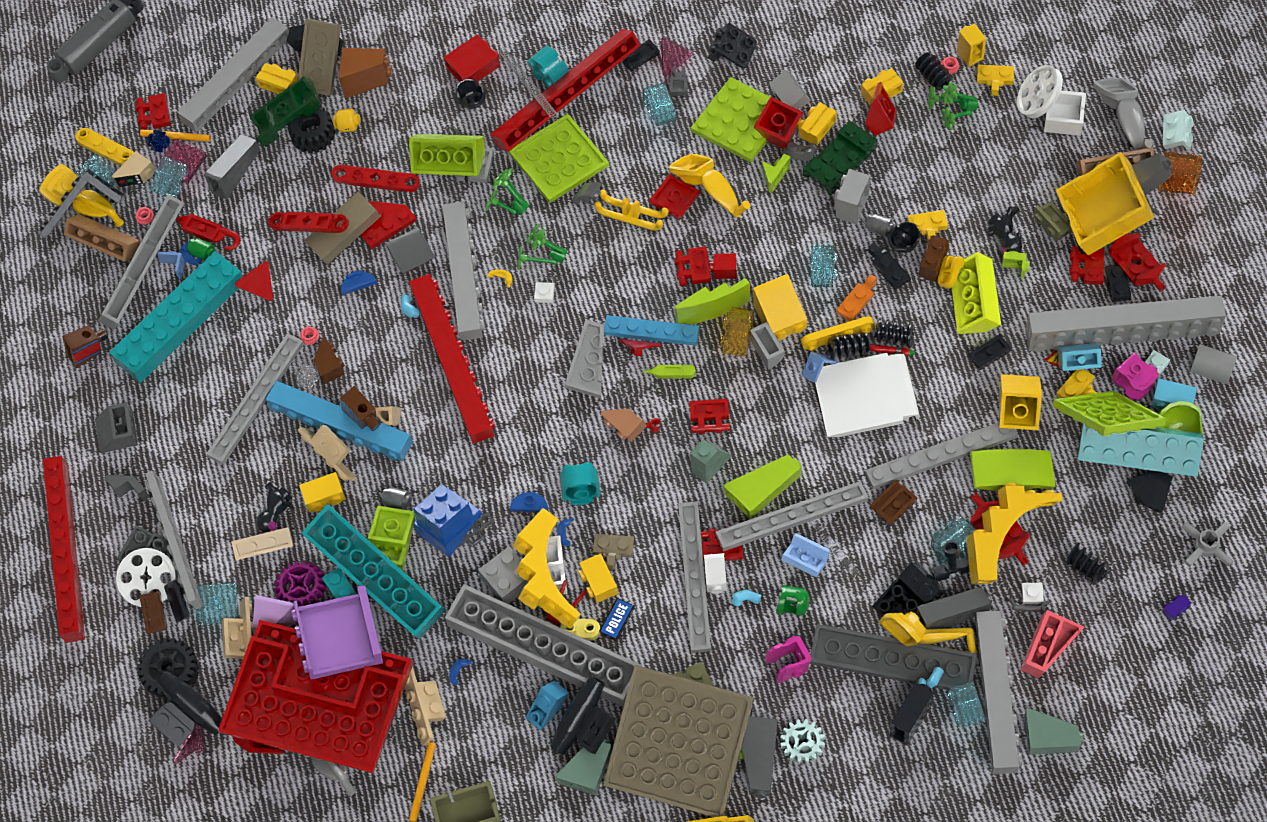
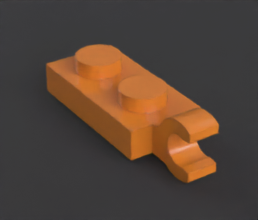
(857, 299)

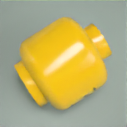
(346, 120)

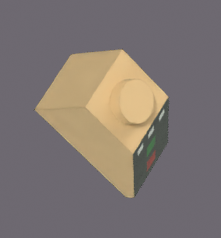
(134, 171)

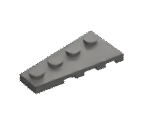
(586, 366)

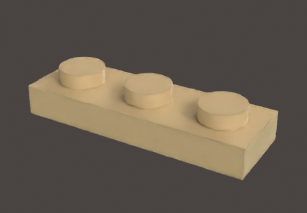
(262, 543)

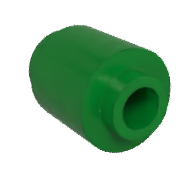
(200, 248)

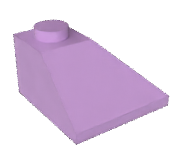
(273, 611)

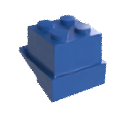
(444, 519)

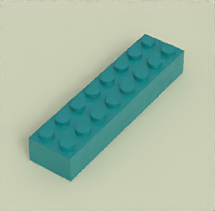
(176, 317)
(374, 570)

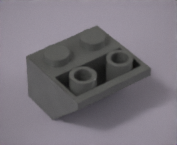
(116, 428)

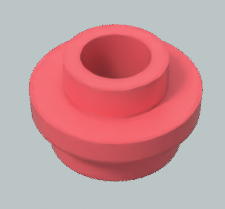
(951, 61)
(144, 211)
(309, 331)

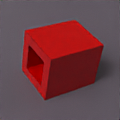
(724, 266)

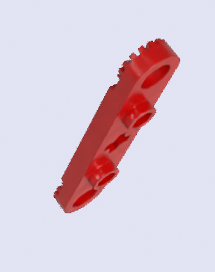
(364, 178)
(319, 222)

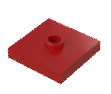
(674, 196)

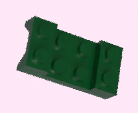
(284, 108)
(843, 153)

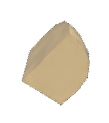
(389, 415)

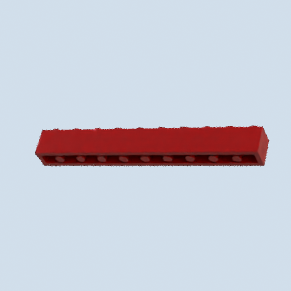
(565, 89)
(451, 358)
(63, 549)

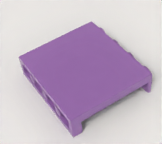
(337, 635)

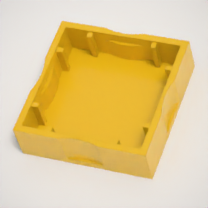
(1105, 203)

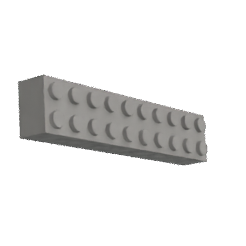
(1125, 323)
(539, 643)

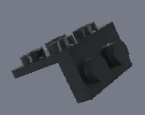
(732, 45)

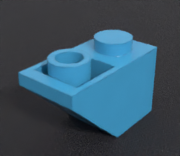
(547, 704)

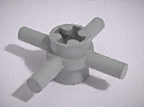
(1202, 539)

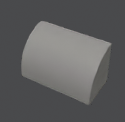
(789, 90)
(766, 345)
(1213, 364)

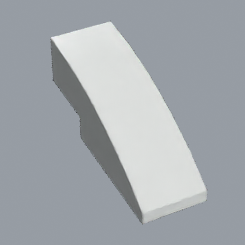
(555, 561)

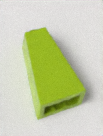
(763, 485)

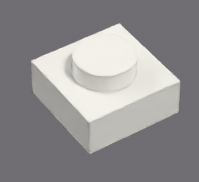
(544, 292)
(1032, 593)

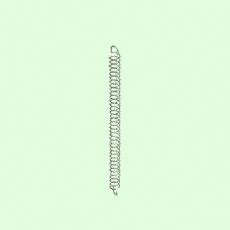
(529, 80)

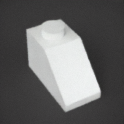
(715, 573)

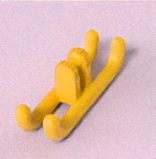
(630, 212)

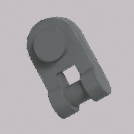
(800, 152)

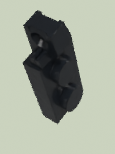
(888, 267)

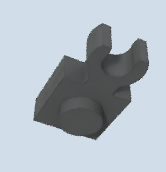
(678, 83)

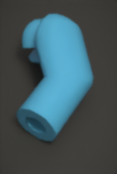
(408, 309)
(744, 595)
(934, 678)

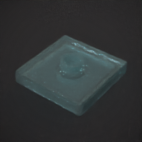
(218, 603)

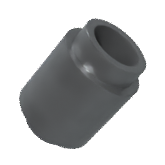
(879, 224)
(396, 498)

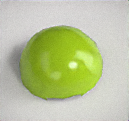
(1182, 417)

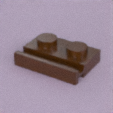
(893, 503)

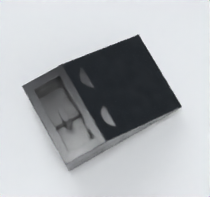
(909, 591)

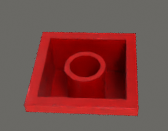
(778, 122)

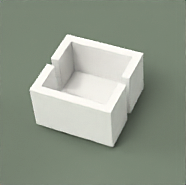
(1066, 114)

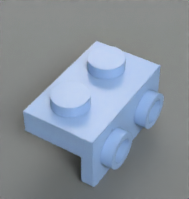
(806, 555)

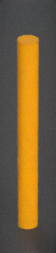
(181, 136)
(422, 782)

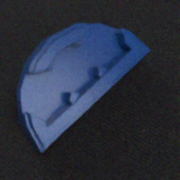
(356, 281)
(528, 503)

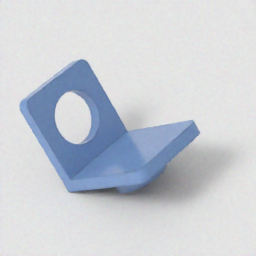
(173, 258)
(814, 365)

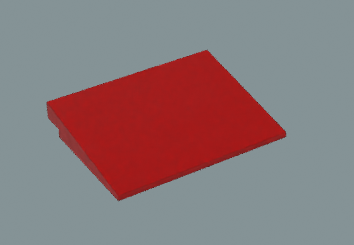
(324, 718)

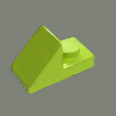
(775, 173)

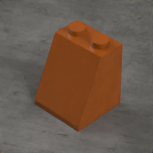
(363, 70)

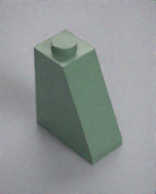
(707, 460)
(1050, 734)
(586, 769)

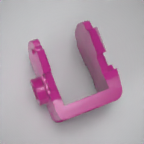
(1135, 377)
(793, 645)

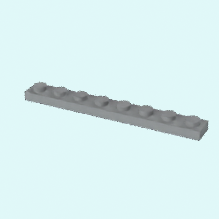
(254, 399)
(938, 455)
(791, 516)
(175, 545)
(694, 577)

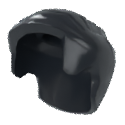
(470, 94)
(904, 237)

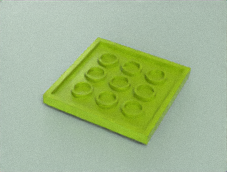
(731, 120)
(558, 158)
(1109, 412)

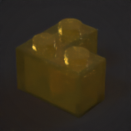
(737, 333)

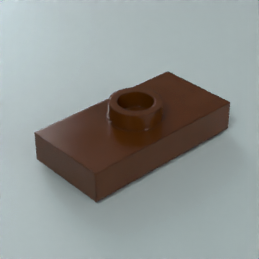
(153, 612)

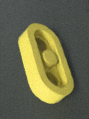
(580, 629)

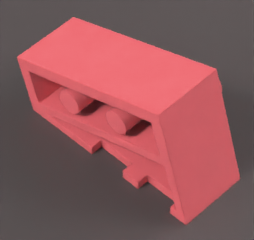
(1049, 641)

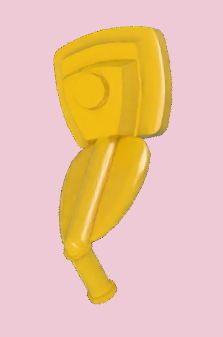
(698, 170)
(86, 203)
(911, 631)

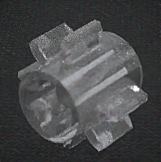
(307, 376)

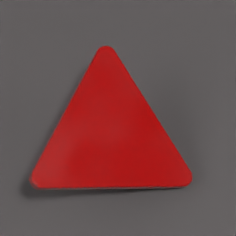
(257, 282)
(638, 346)

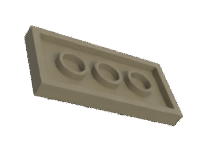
(320, 54)

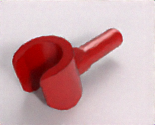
(650, 425)

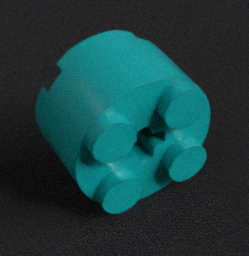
(547, 66)
(579, 483)

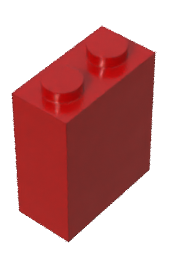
(472, 60)

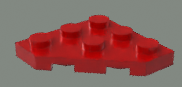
(392, 220)

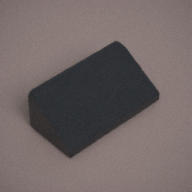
(177, 601)

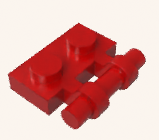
(158, 109)
(699, 266)
(1093, 266)
(709, 410)
(713, 547)

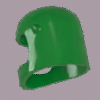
(793, 595)

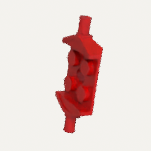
(1131, 248)
(1015, 538)

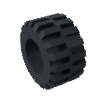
(315, 139)

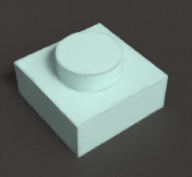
(1158, 361)

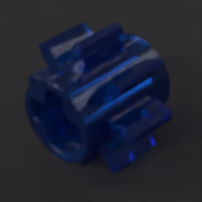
(158, 141)

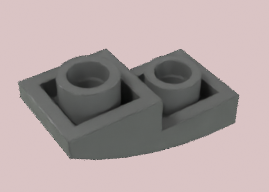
(587, 192)

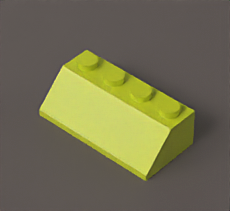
(976, 296)

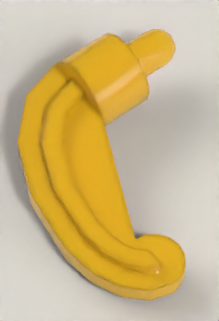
(503, 274)

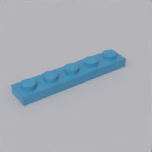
(651, 330)

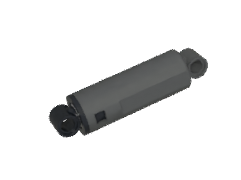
(93, 38)

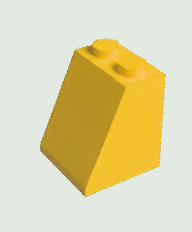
(779, 307)
(1019, 402)

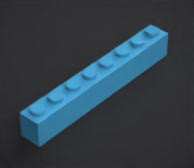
(319, 412)

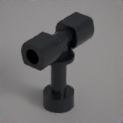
(952, 564)

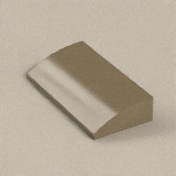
(360, 216)

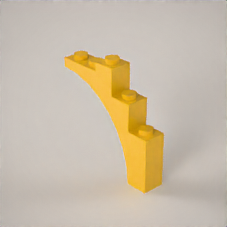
(985, 544)
(534, 569)

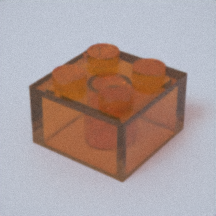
(1185, 173)

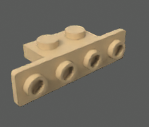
(330, 447)
(237, 632)
(425, 706)

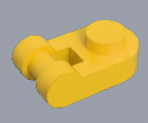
(949, 271)

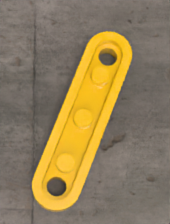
(103, 146)
(820, 338)

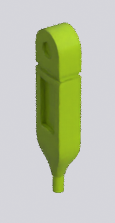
(672, 371)

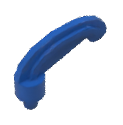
(187, 257)
(561, 530)
(456, 667)

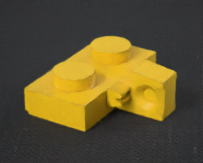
(995, 76)
(929, 222)
(1077, 384)

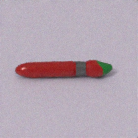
(891, 350)

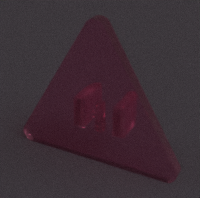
(672, 55)
(192, 744)

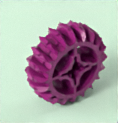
(309, 574)

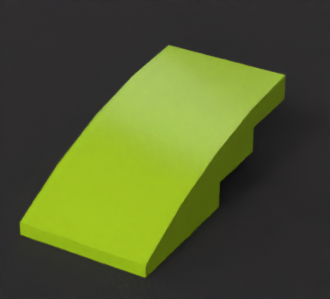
(710, 305)
(1021, 466)
(392, 533)

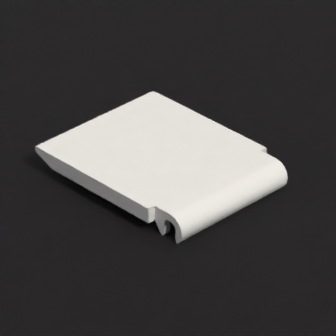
(866, 394)

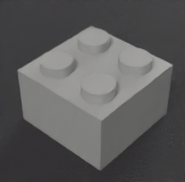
(852, 196)
(501, 576)

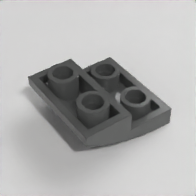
(410, 250)
(141, 539)

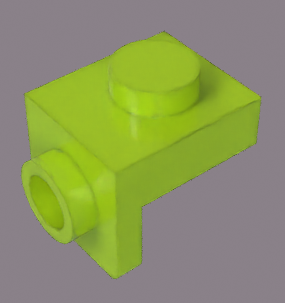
(1016, 260)

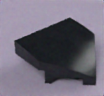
(1151, 489)

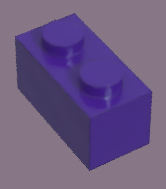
(1177, 607)

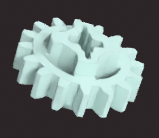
(808, 746)

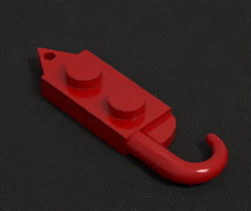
(207, 230)

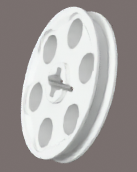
(1039, 91)
(138, 571)

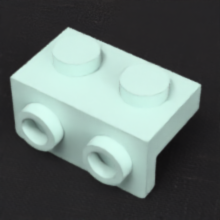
(1177, 130)

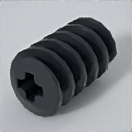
(933, 71)
(895, 333)
(848, 344)
(1087, 565)

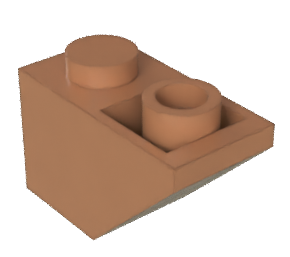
(625, 421)

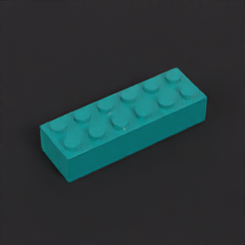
(1145, 449)

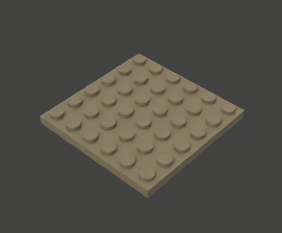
(678, 741)

